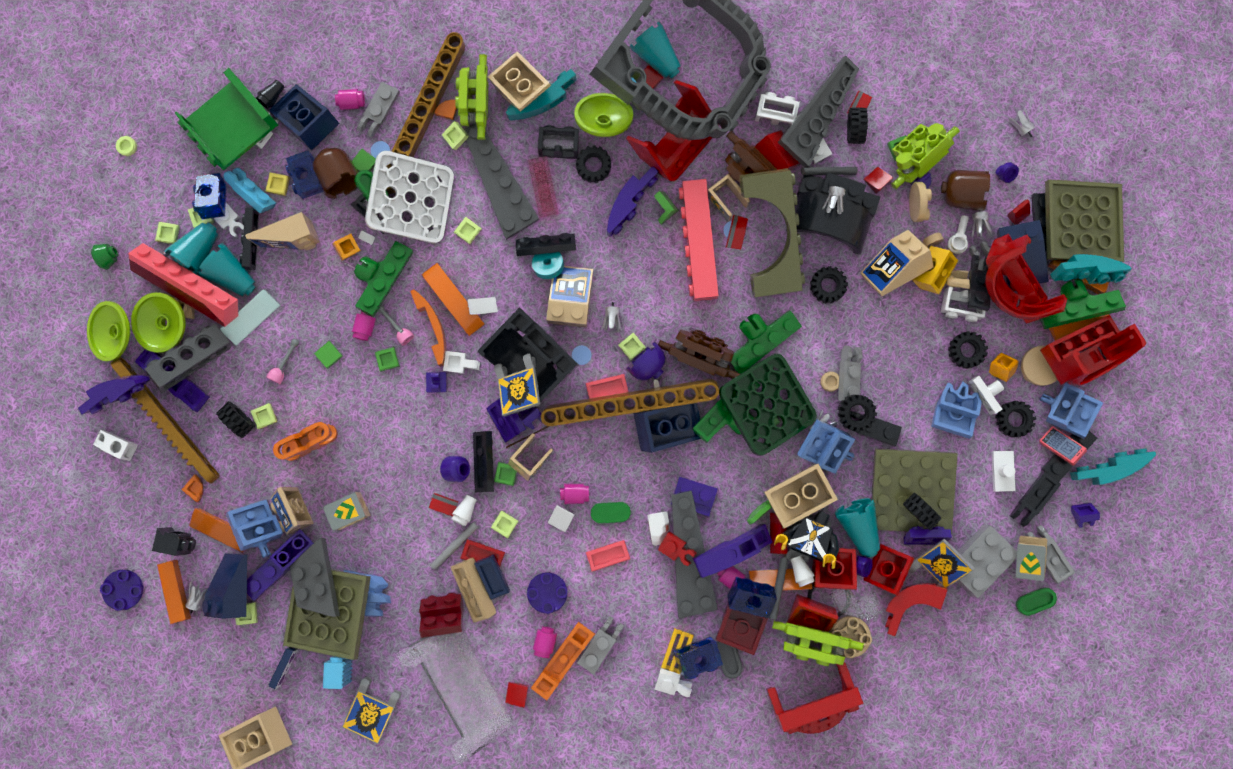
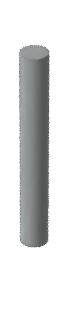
(454, 546)

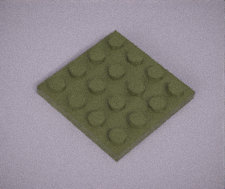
(1084, 219)
(901, 474)
(327, 634)

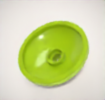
(603, 115)
(149, 322)
(108, 331)

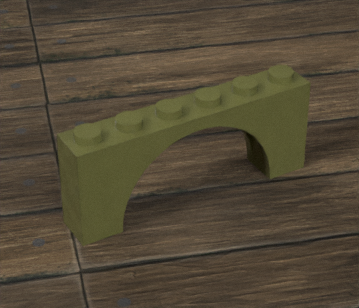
(785, 272)

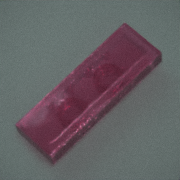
(543, 186)

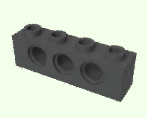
(183, 368)

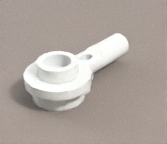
(958, 243)

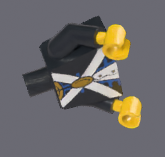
(812, 539)

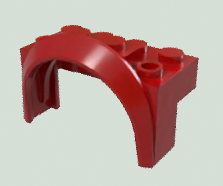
(1007, 260)
(1089, 365)
(807, 716)

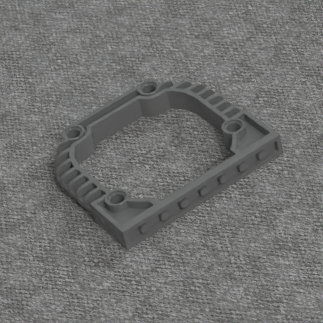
(617, 69)

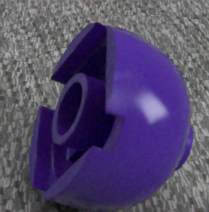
(648, 363)

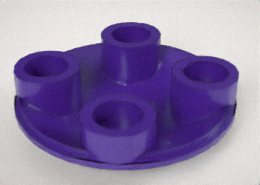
(122, 589)
(547, 592)

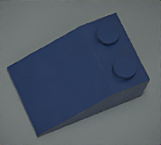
(304, 117)
(1035, 251)
(666, 427)
(228, 589)

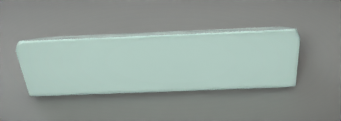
(250, 317)

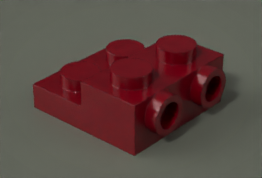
(441, 615)
(741, 630)

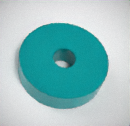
(548, 271)

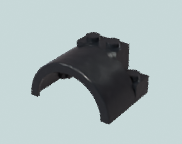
(854, 221)
(509, 347)

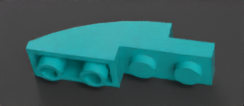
(547, 100)
(1093, 268)
(1117, 467)

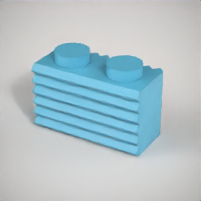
(337, 673)

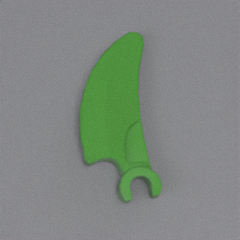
(759, 512)

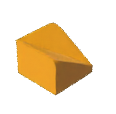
(346, 247)
(1003, 367)

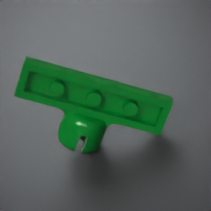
(380, 277)
(1084, 306)
(762, 338)
(716, 418)

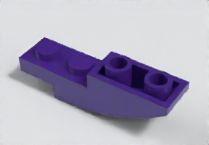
(624, 205)
(112, 391)
(733, 552)
(278, 564)

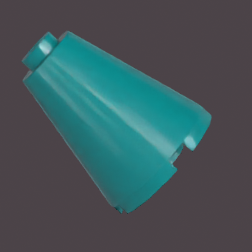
(657, 51)
(193, 247)
(227, 271)
(861, 525)

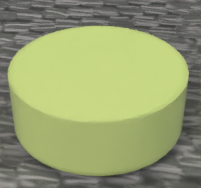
(126, 146)

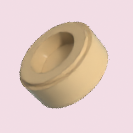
(933, 240)
(830, 381)

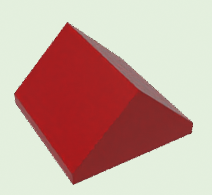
(775, 152)
(889, 569)
(842, 576)
(812, 614)

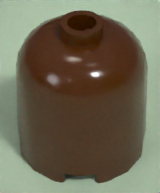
(335, 172)
(966, 189)

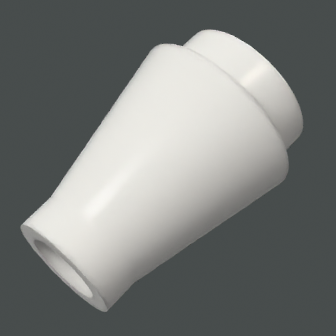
(463, 513)
(802, 572)

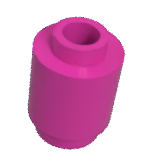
(350, 99)
(363, 326)
(574, 493)
(728, 576)
(544, 642)

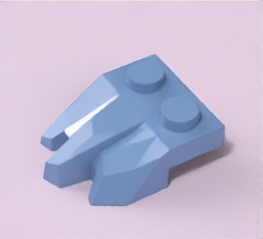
(957, 411)
(375, 595)

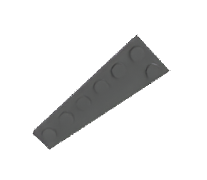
(812, 123)
(505, 194)
(694, 593)

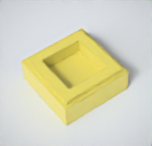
(277, 184)

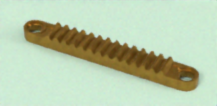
(169, 425)

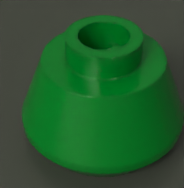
(104, 255)

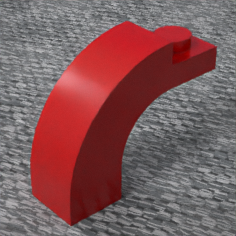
(914, 594)

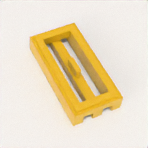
(682, 634)

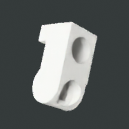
(115, 445)

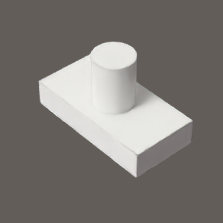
(987, 393)
(1003, 471)

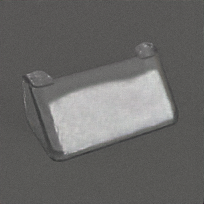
(463, 689)

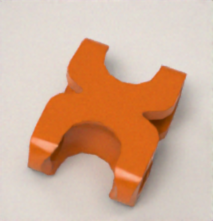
(305, 441)

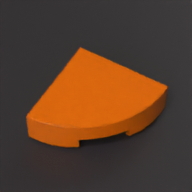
(446, 109)
(194, 488)

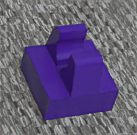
(436, 382)
(529, 415)
(1085, 513)

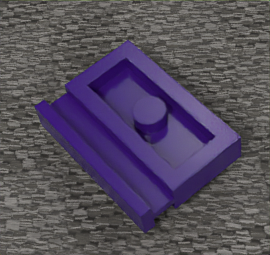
(509, 425)
(702, 494)
(922, 536)

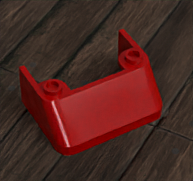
(671, 153)

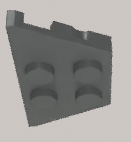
(314, 580)

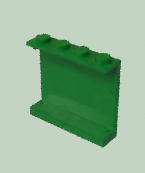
(228, 123)

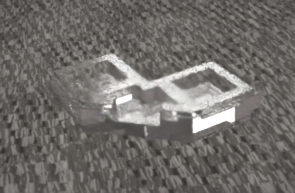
(863, 609)

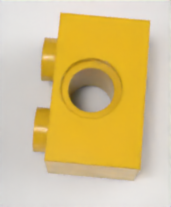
(935, 278)

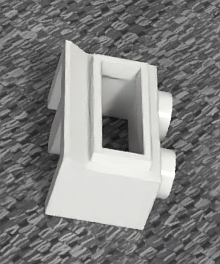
(776, 116)
(954, 313)

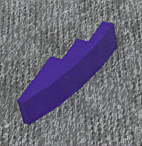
(185, 390)

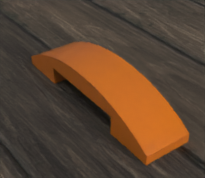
(452, 299)
(439, 349)
(562, 660)

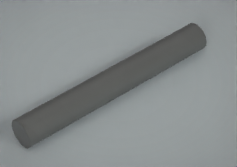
(824, 170)
(779, 587)

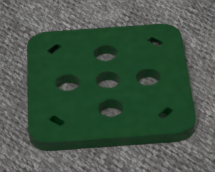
(748, 398)

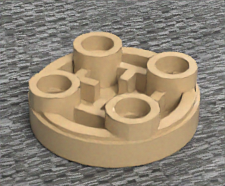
(918, 202)
(1036, 369)
(855, 630)

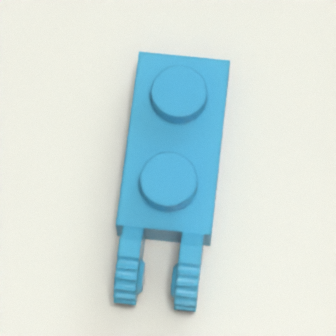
(249, 190)

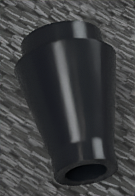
(269, 95)

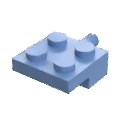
(1072, 410)
(827, 446)
(254, 526)

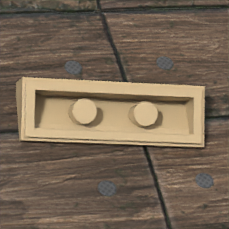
(473, 590)

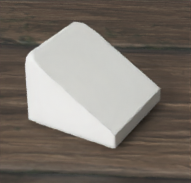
(561, 518)

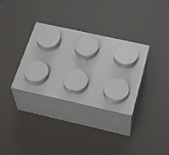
(989, 556)

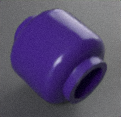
(455, 468)

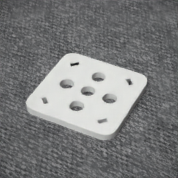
(392, 208)

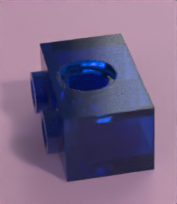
(296, 166)
(209, 196)
(752, 597)
(686, 657)

